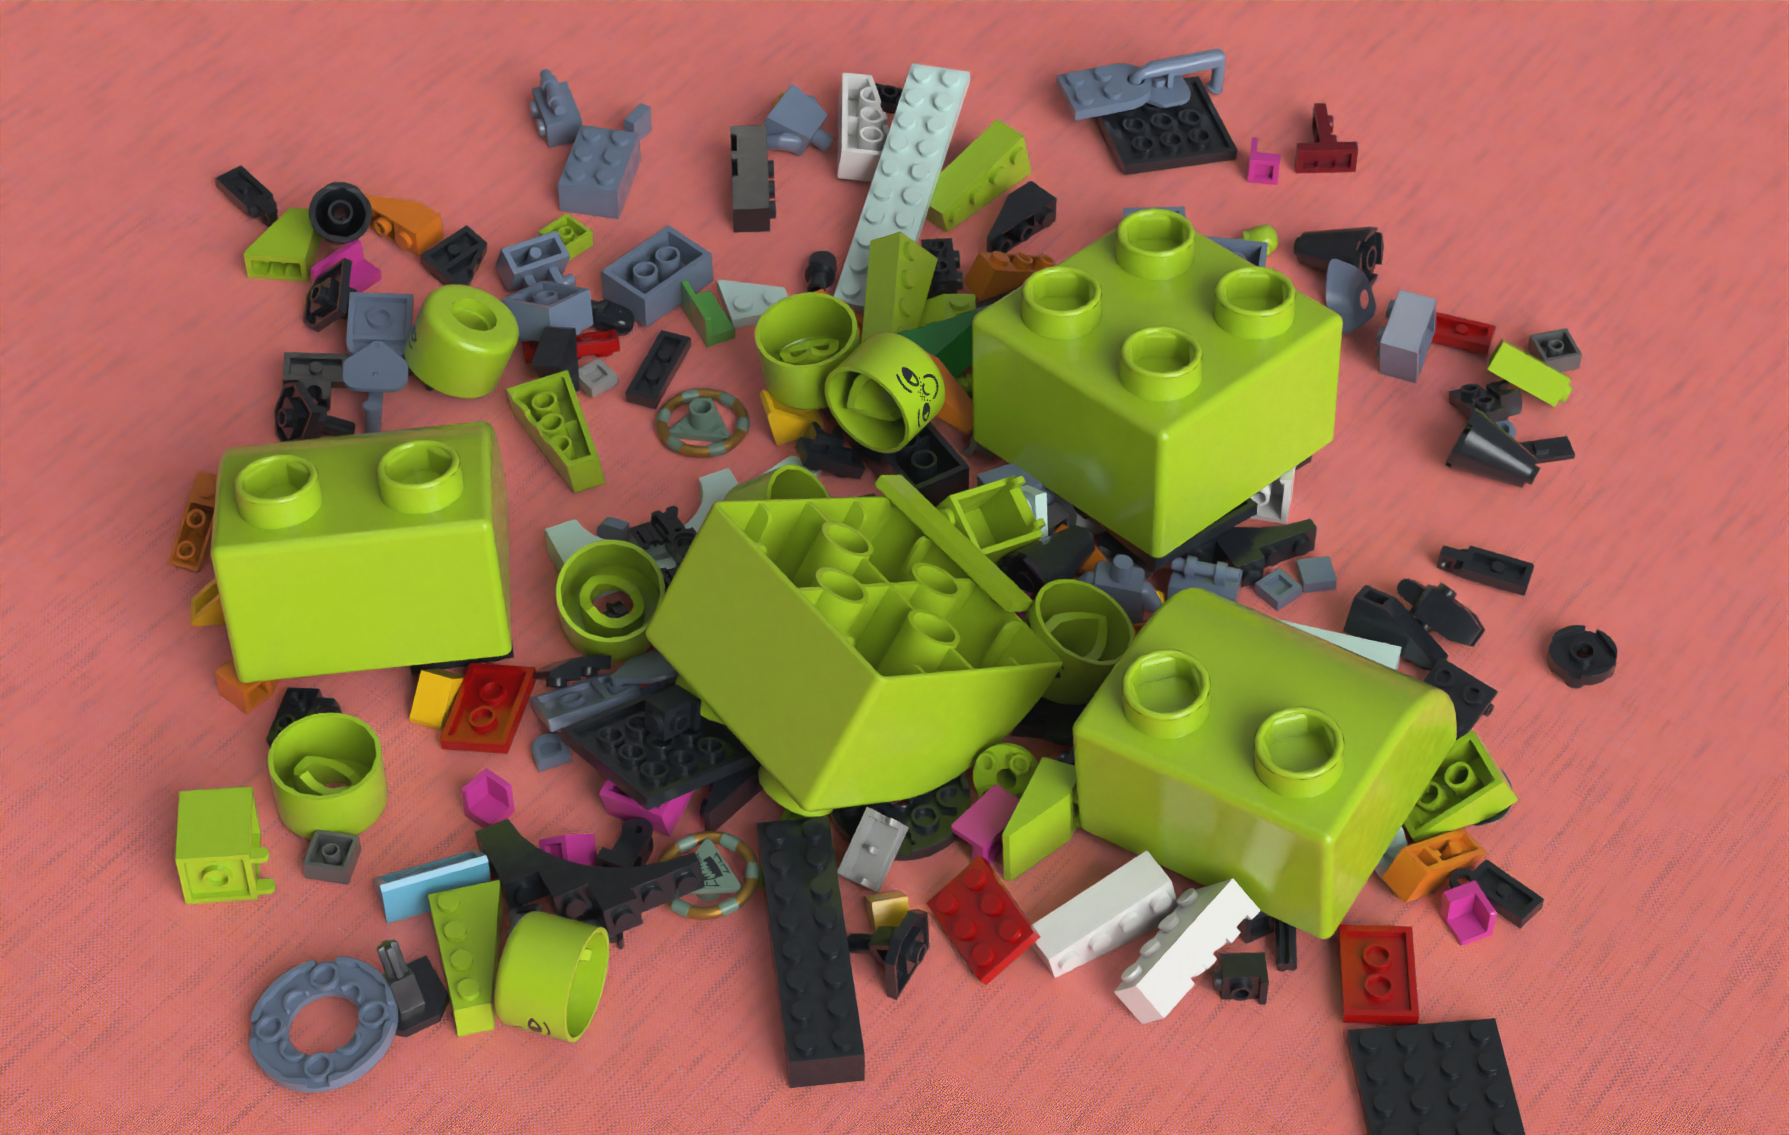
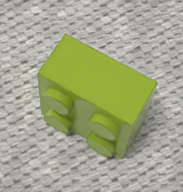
(574, 234)

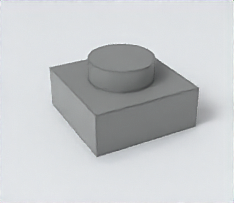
(596, 378)

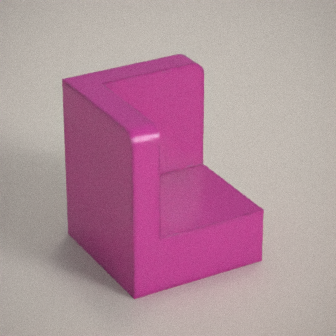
(1263, 166)
(487, 799)
(572, 847)
(1467, 913)

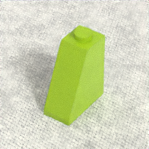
(284, 249)
(1529, 373)

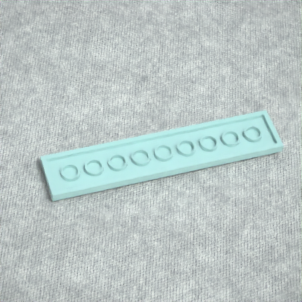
(906, 169)

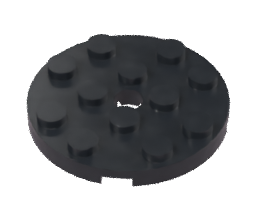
(926, 815)

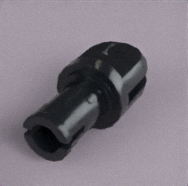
(820, 270)
(611, 316)

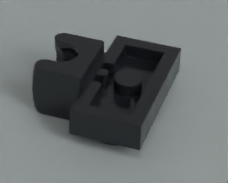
(317, 371)
(1494, 401)
(826, 453)
(298, 704)

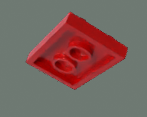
(488, 708)
(983, 920)
(1377, 974)

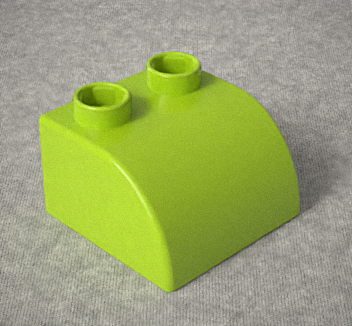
(363, 551)
(844, 650)
(1257, 756)

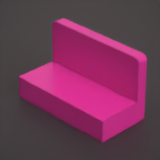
(362, 272)
(986, 821)

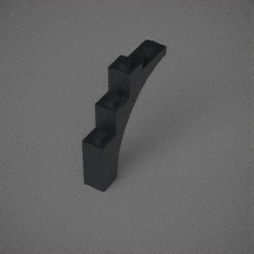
(1257, 548)
(574, 889)

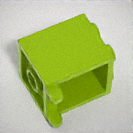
(994, 517)
(220, 846)

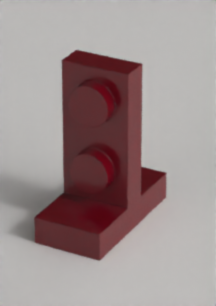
(1325, 153)

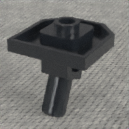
(329, 296)
(300, 418)
(896, 948)
(415, 987)

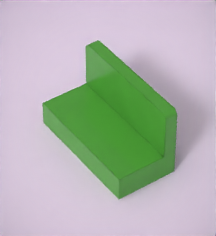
(706, 315)

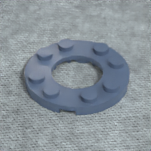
(299, 987)

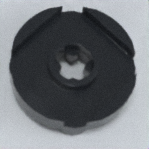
(1582, 671)

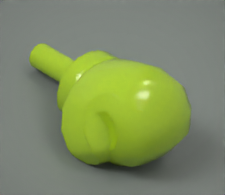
(1262, 233)

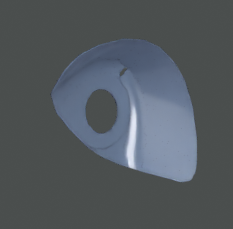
(1343, 294)

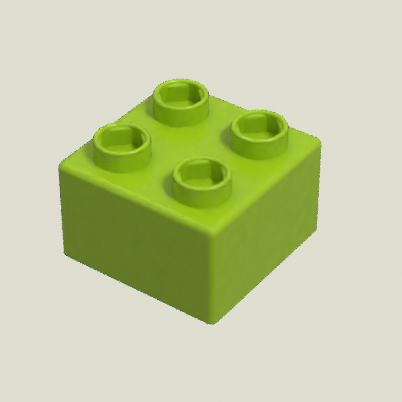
(1155, 379)

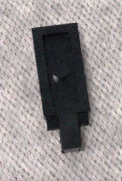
(248, 194)
(1487, 568)

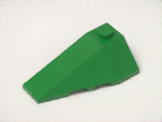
(947, 340)

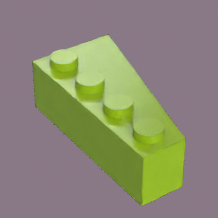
(979, 175)
(896, 284)
(556, 423)
(468, 945)

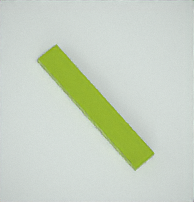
(954, 543)

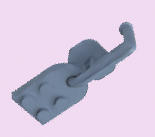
(1127, 87)
(375, 345)
(600, 693)

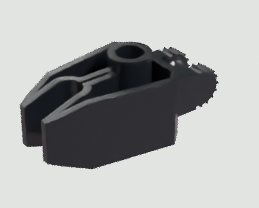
(1439, 610)

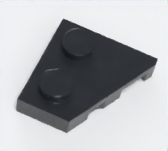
(456, 257)

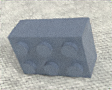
(599, 172)
(652, 273)

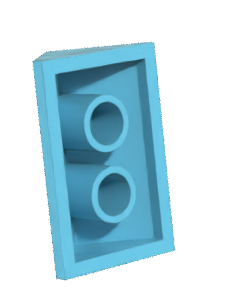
(407, 890)

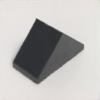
(557, 353)

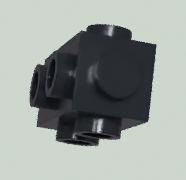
(945, 277)

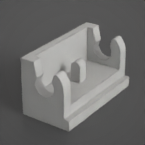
(872, 850)

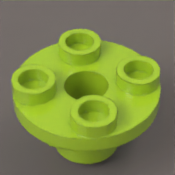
(1004, 766)

